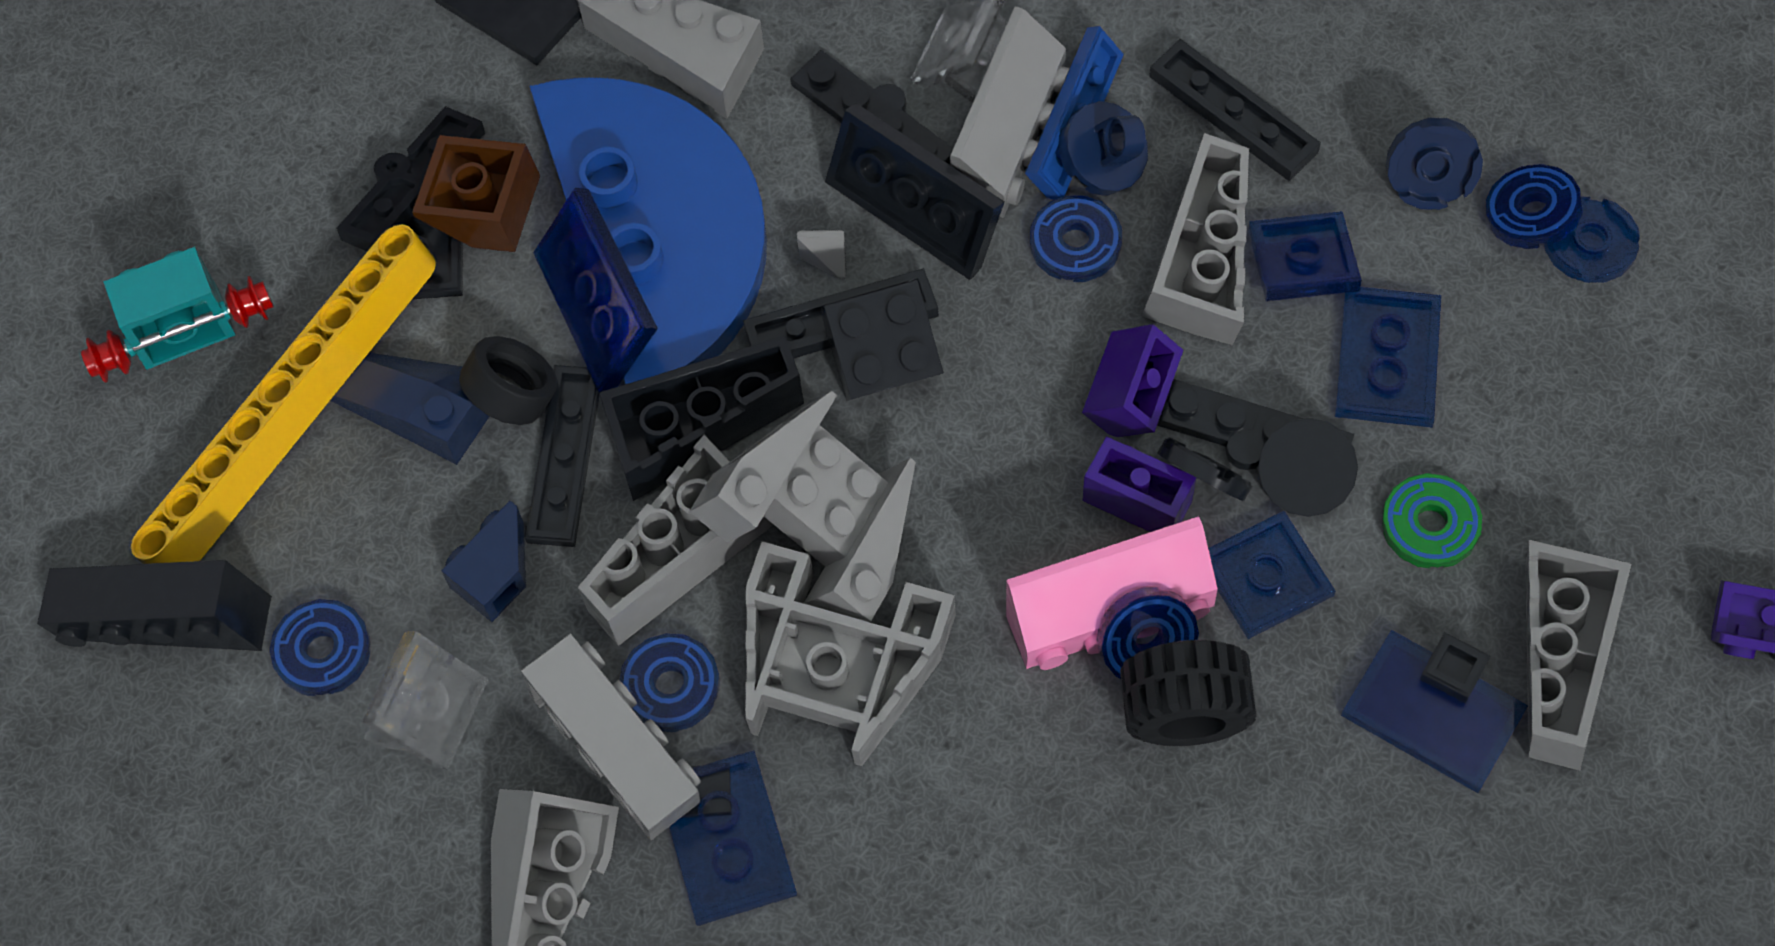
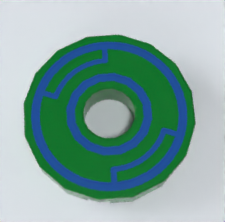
(1427, 547)

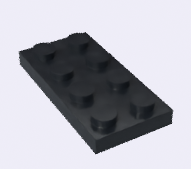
(913, 191)

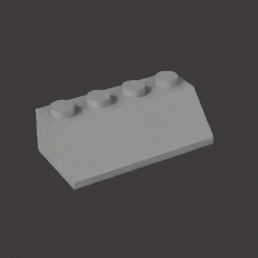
(1011, 108)

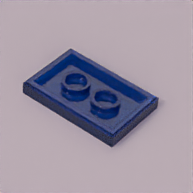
(1389, 357)
(1428, 723)
(737, 857)

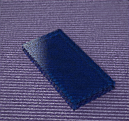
(594, 290)

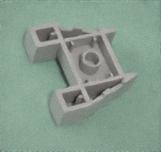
(822, 502)
(833, 663)

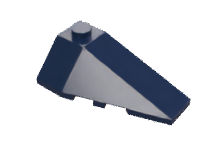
(415, 402)

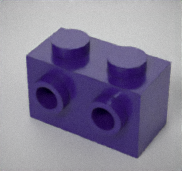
(1132, 381)
(1137, 487)

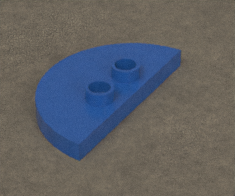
(673, 203)

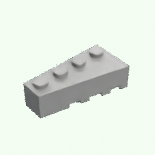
(686, 41)
(1203, 258)
(661, 553)
(1569, 641)
(612, 735)

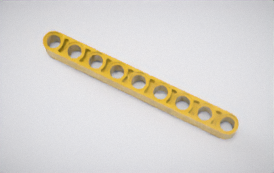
(286, 401)

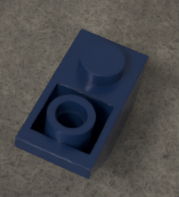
(492, 565)

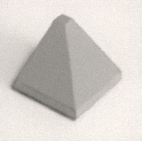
(824, 250)

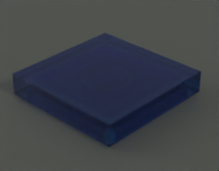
(1304, 256)
(1268, 575)

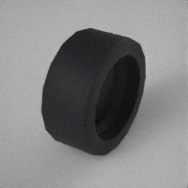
(498, 397)

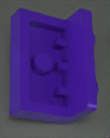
(1744, 619)

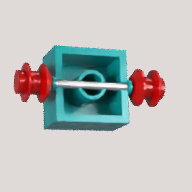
(170, 313)

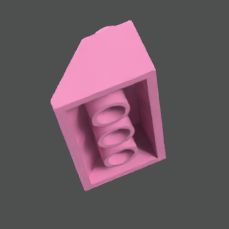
(1065, 603)

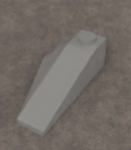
(542, 862)

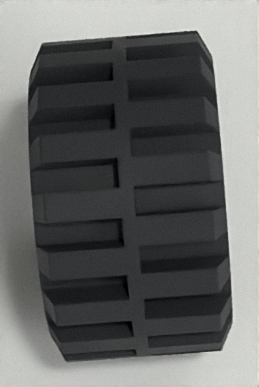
(1188, 693)

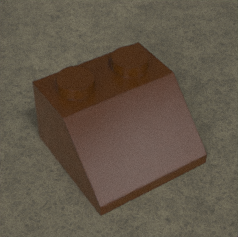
(478, 191)

